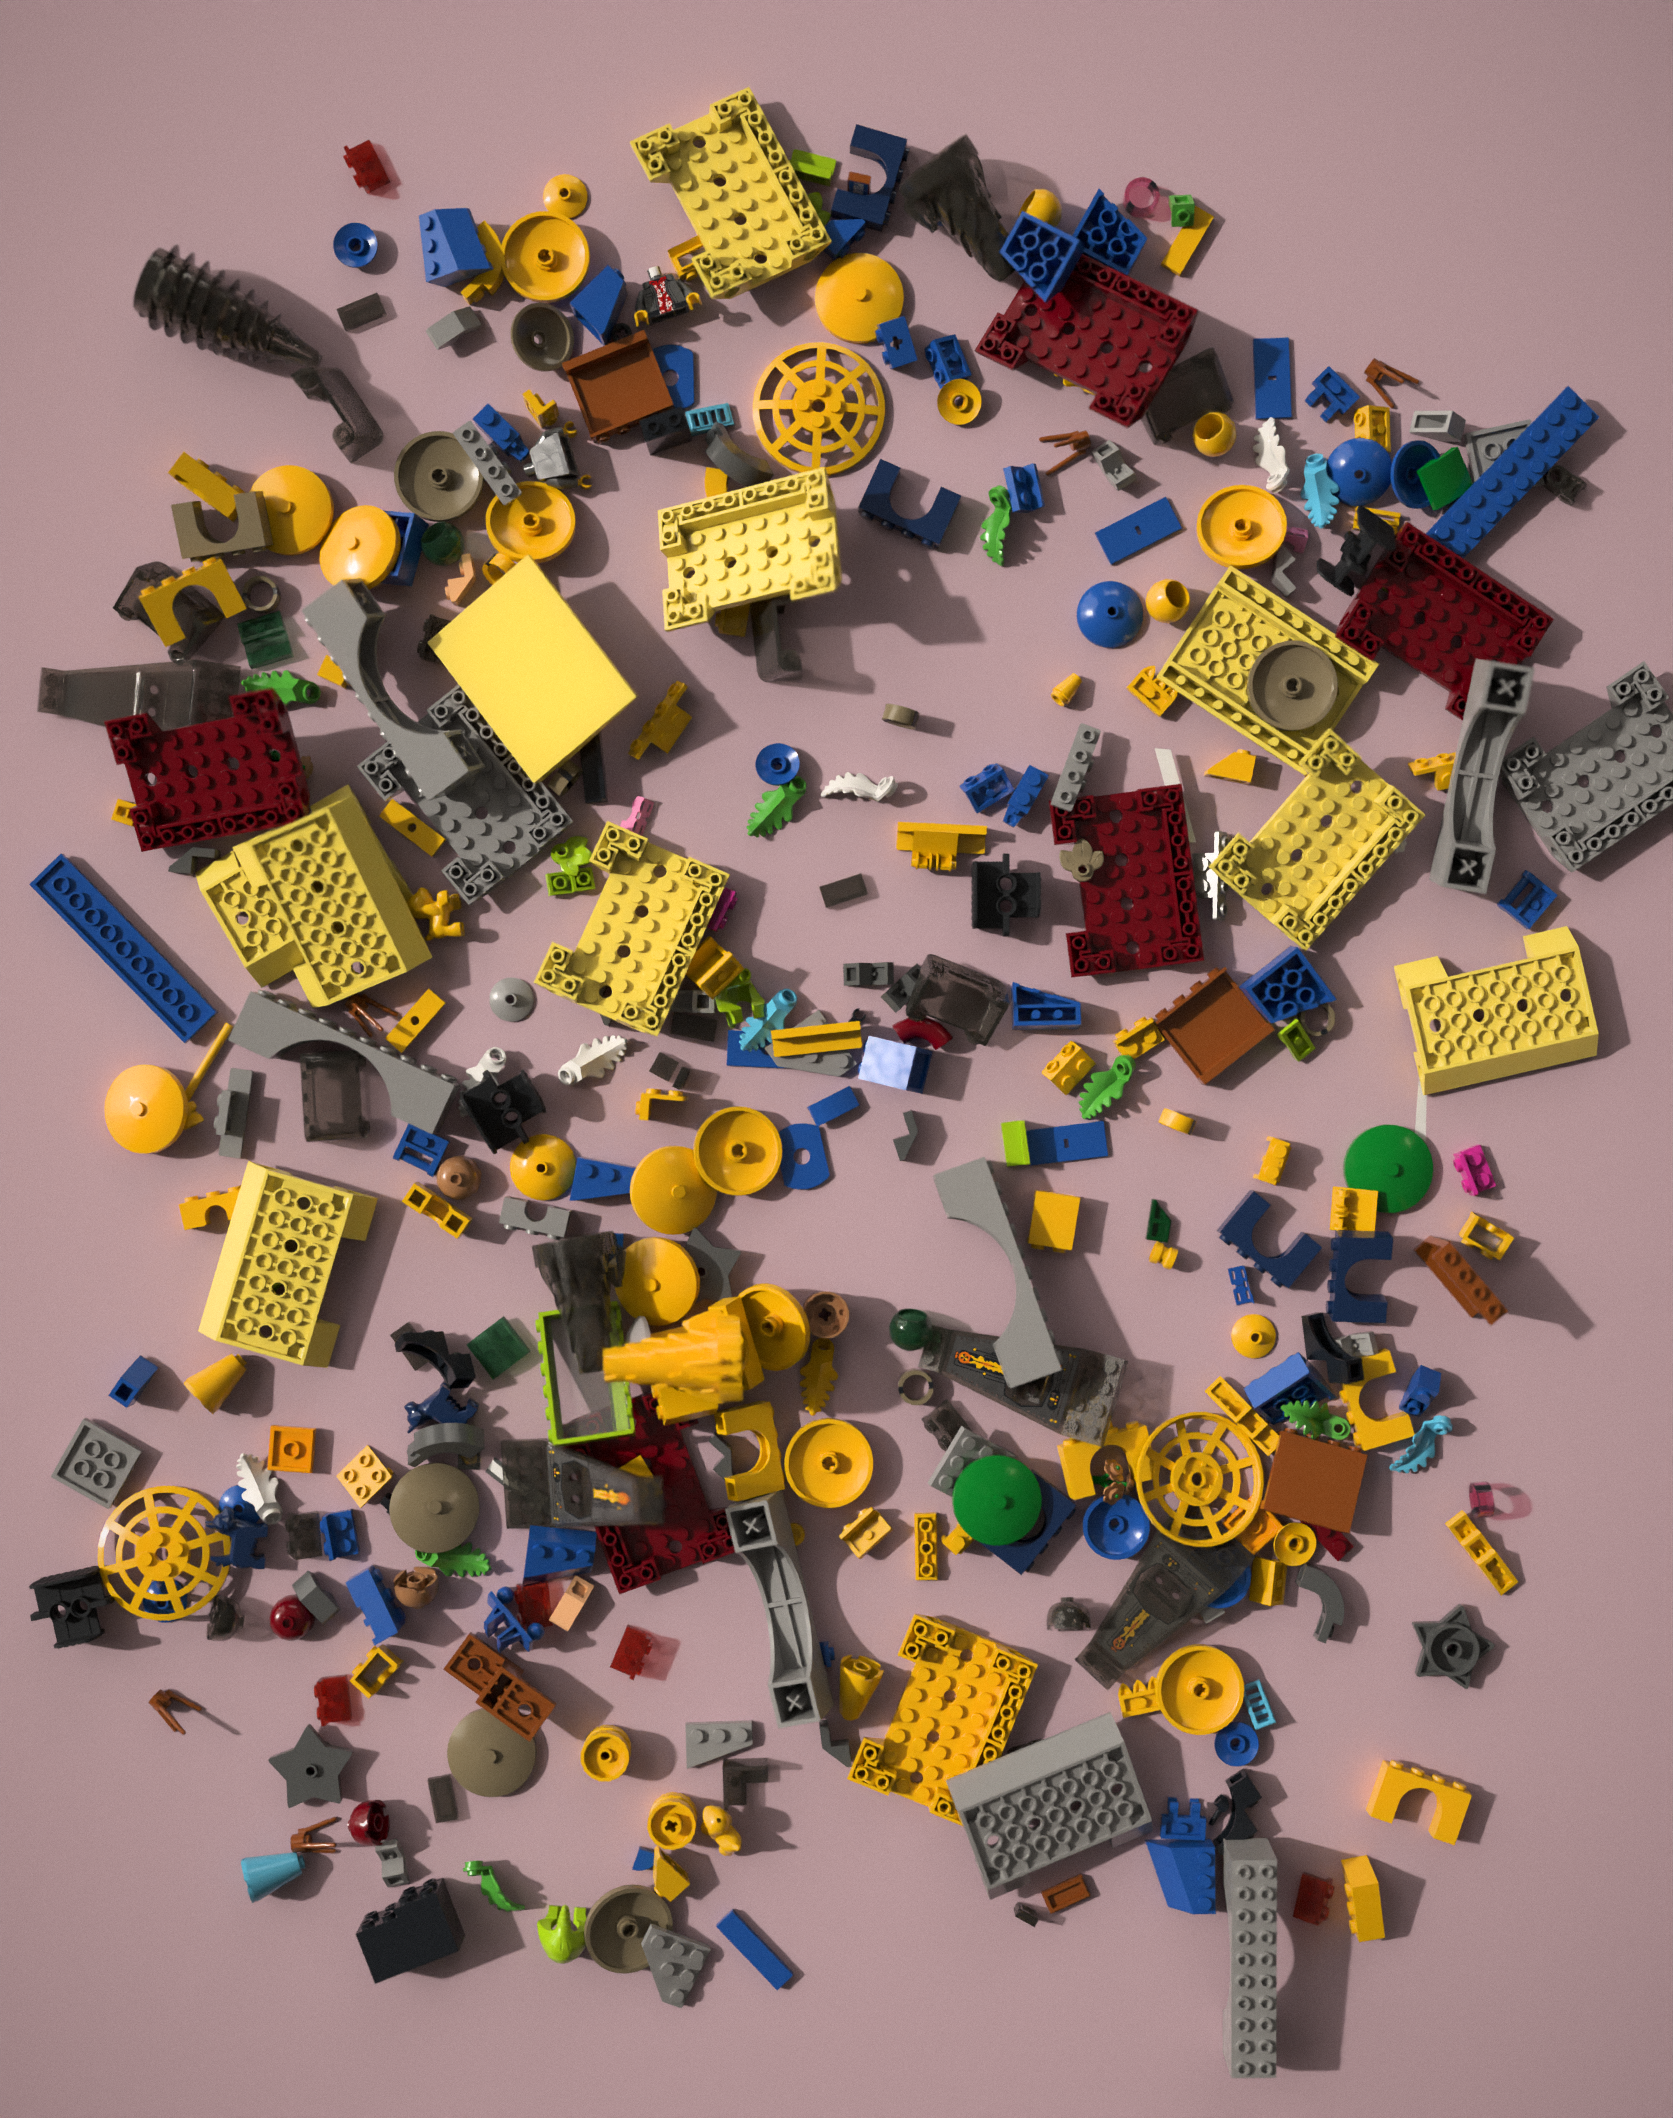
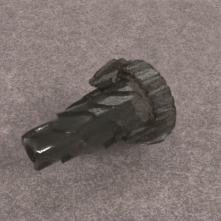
(955, 193)
(580, 1279)

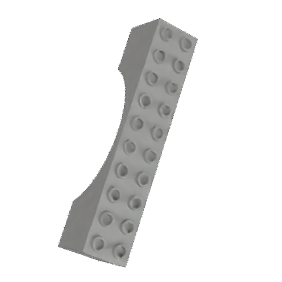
(349, 628)
(1491, 714)
(415, 1091)
(1026, 1344)
(797, 1668)
(1252, 1923)

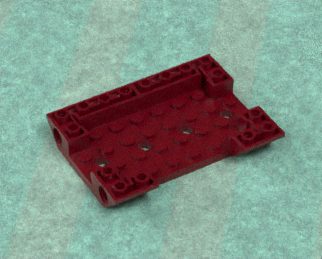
(1105, 311)
(1455, 602)
(220, 798)
(1155, 879)
(642, 1551)

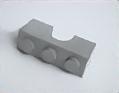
(515, 1215)

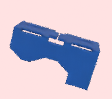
(1240, 1289)

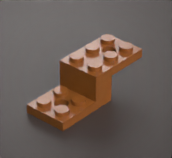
(500, 1686)

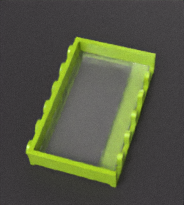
(581, 1405)

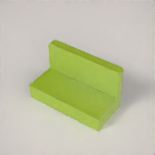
(813, 167)
(1015, 1143)

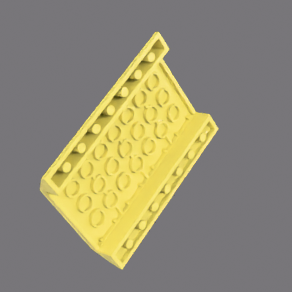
(1226, 639)

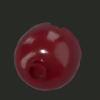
(291, 1619)
(368, 1823)

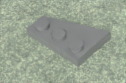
(715, 1739)

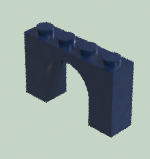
(889, 153)
(877, 506)
(1349, 1249)
(1283, 1267)
(1056, 1508)

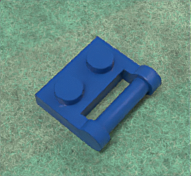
(1532, 905)
(425, 1143)

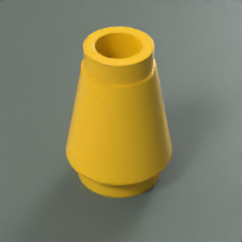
(1064, 692)

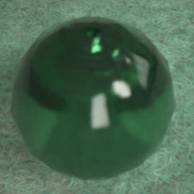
(443, 544)
(910, 1329)

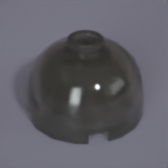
(1068, 1616)
(224, 1619)

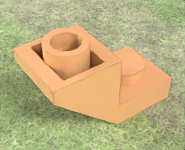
(459, 587)
(571, 1603)

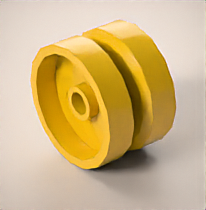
(597, 1762)
(683, 1822)

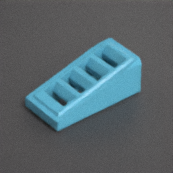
(690, 415)
(1263, 1722)

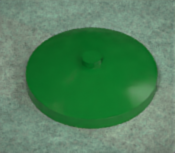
(1392, 1163)
(996, 1500)

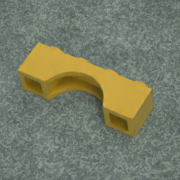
(751, 1368)

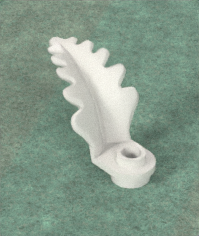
(1271, 456)
(861, 786)
(593, 1059)
(476, 1075)
(259, 1488)

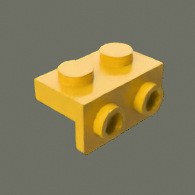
(1068, 1067)
(865, 1532)

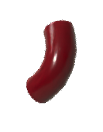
(928, 1029)

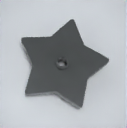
(717, 1265)
(1460, 1658)
(315, 1753)

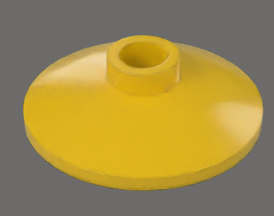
(573, 203)
(961, 413)
(1243, 1331)
(1300, 1550)

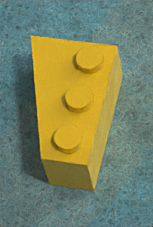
(206, 485)
(1363, 1899)

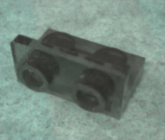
(431, 628)
(944, 1423)
(303, 1535)

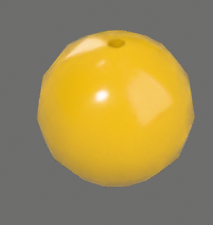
(1044, 206)
(1214, 434)
(1167, 601)

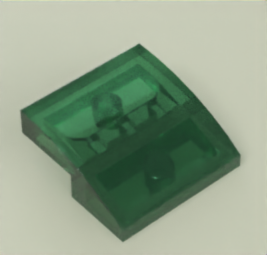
(265, 640)
(498, 1347)

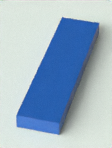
(754, 1949)

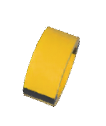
(490, 568)
(1177, 1121)

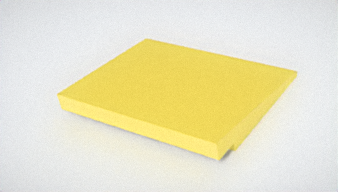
(532, 670)

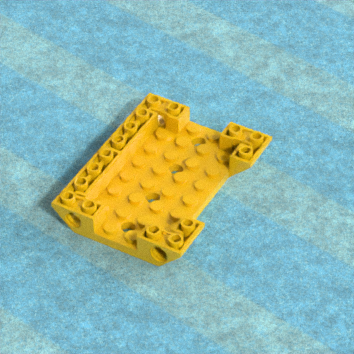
(970, 1726)

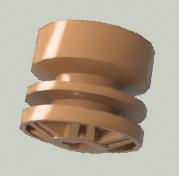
(838, 1314)

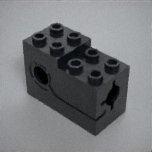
(411, 1931)

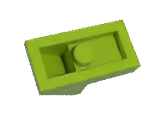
(1296, 1040)

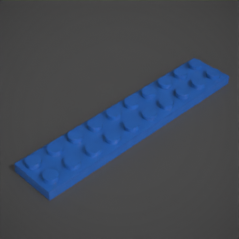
(1513, 473)
(123, 948)

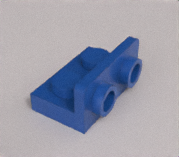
(947, 360)
(1024, 488)
(987, 787)
(339, 1534)

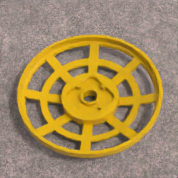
(818, 422)
(1210, 1474)
(178, 1553)

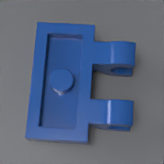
(1334, 390)
(1183, 1826)

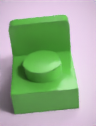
(1182, 210)

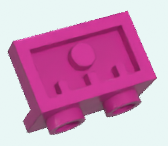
(726, 901)
(1474, 1170)

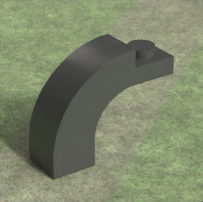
(734, 461)
(445, 1438)
(1332, 1602)

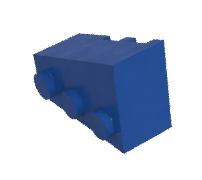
(1042, 1010)
(600, 1178)

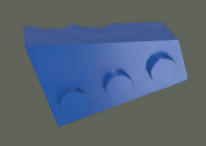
(376, 1603)

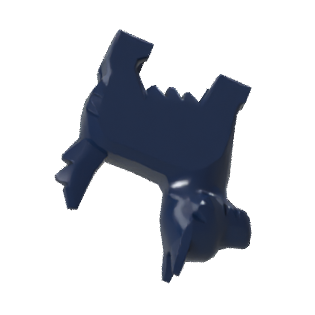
(440, 1408)
(243, 1540)

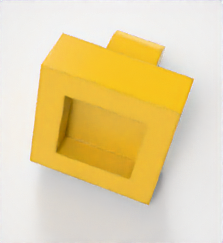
(122, 813)

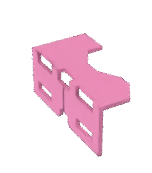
(1297, 541)
(636, 805)

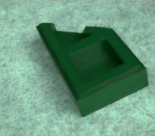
(1158, 1223)

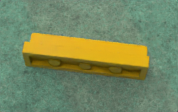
(970, 838)
(816, 1039)

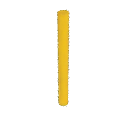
(209, 1058)

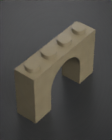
(197, 542)

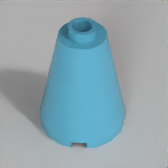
(270, 1872)

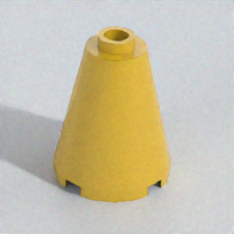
(216, 1381)
(857, 1684)

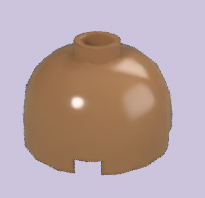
(458, 1177)
(417, 1587)

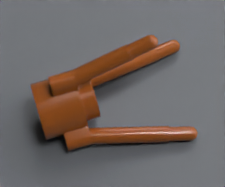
(1377, 370)
(1078, 441)
(357, 1006)
(162, 1702)
(303, 1843)

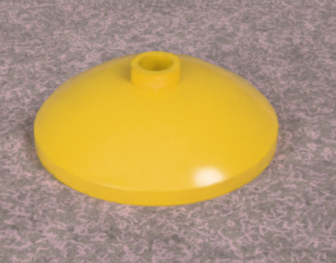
(558, 1162)

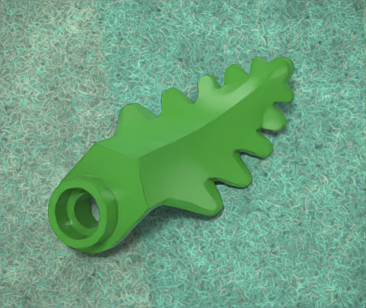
(996, 523)
(286, 687)
(777, 806)
(1106, 1085)
(1316, 1420)
(457, 1559)
(490, 1886)

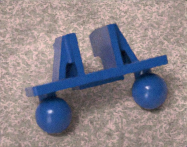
(515, 1632)

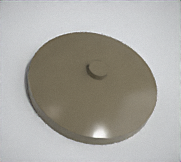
(437, 477)
(1292, 685)
(434, 1508)
(489, 1755)
(619, 1925)

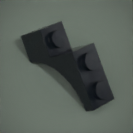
(431, 1345)
(1320, 1346)
(1243, 1795)

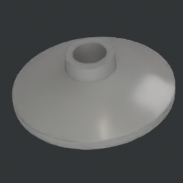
(522, 1002)

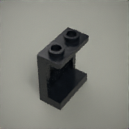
(665, 430)

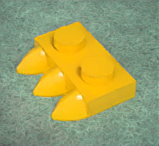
(1151, 691)
(1139, 1700)

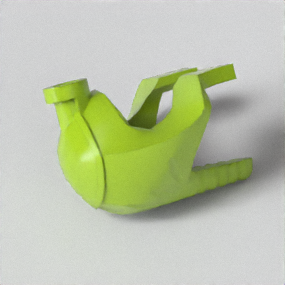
(739, 990)
(562, 1943)

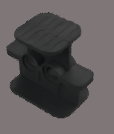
(1357, 549)
(988, 894)
(490, 1115)
(67, 1591)

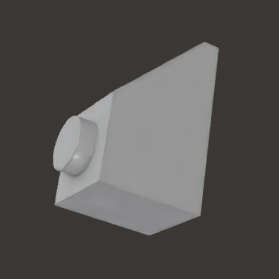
(1438, 425)

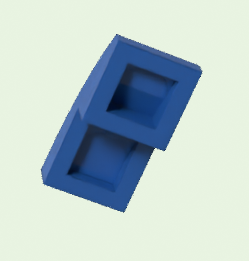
(833, 1106)

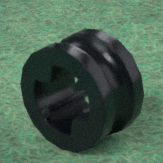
(617, 329)

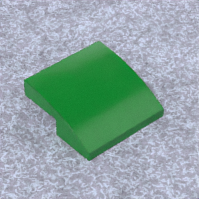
(1445, 478)

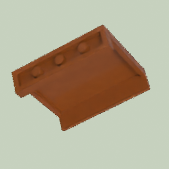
(618, 386)
(1212, 1025)
(1460, 1279)
(1314, 1481)

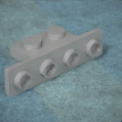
(487, 463)
(1075, 768)
(1207, 882)
(233, 1113)

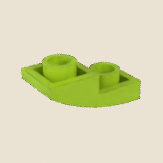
(561, 883)

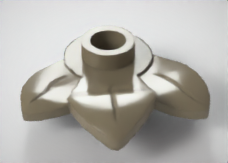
(1081, 857)

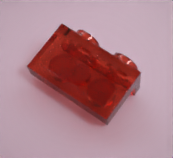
(367, 166)
(533, 1604)
(631, 1651)
(333, 1699)
(1313, 1899)

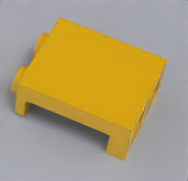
(713, 968)
(1053, 1221)

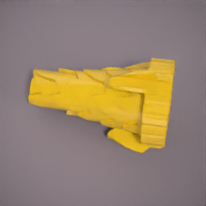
(697, 1362)

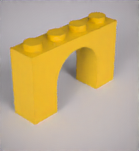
(159, 600)
(677, 1405)
(1374, 1431)
(1077, 1456)
(767, 1473)
(1397, 1780)

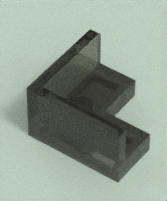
(738, 1773)

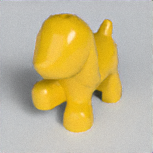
(438, 912)
(718, 1826)

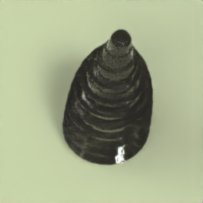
(213, 312)

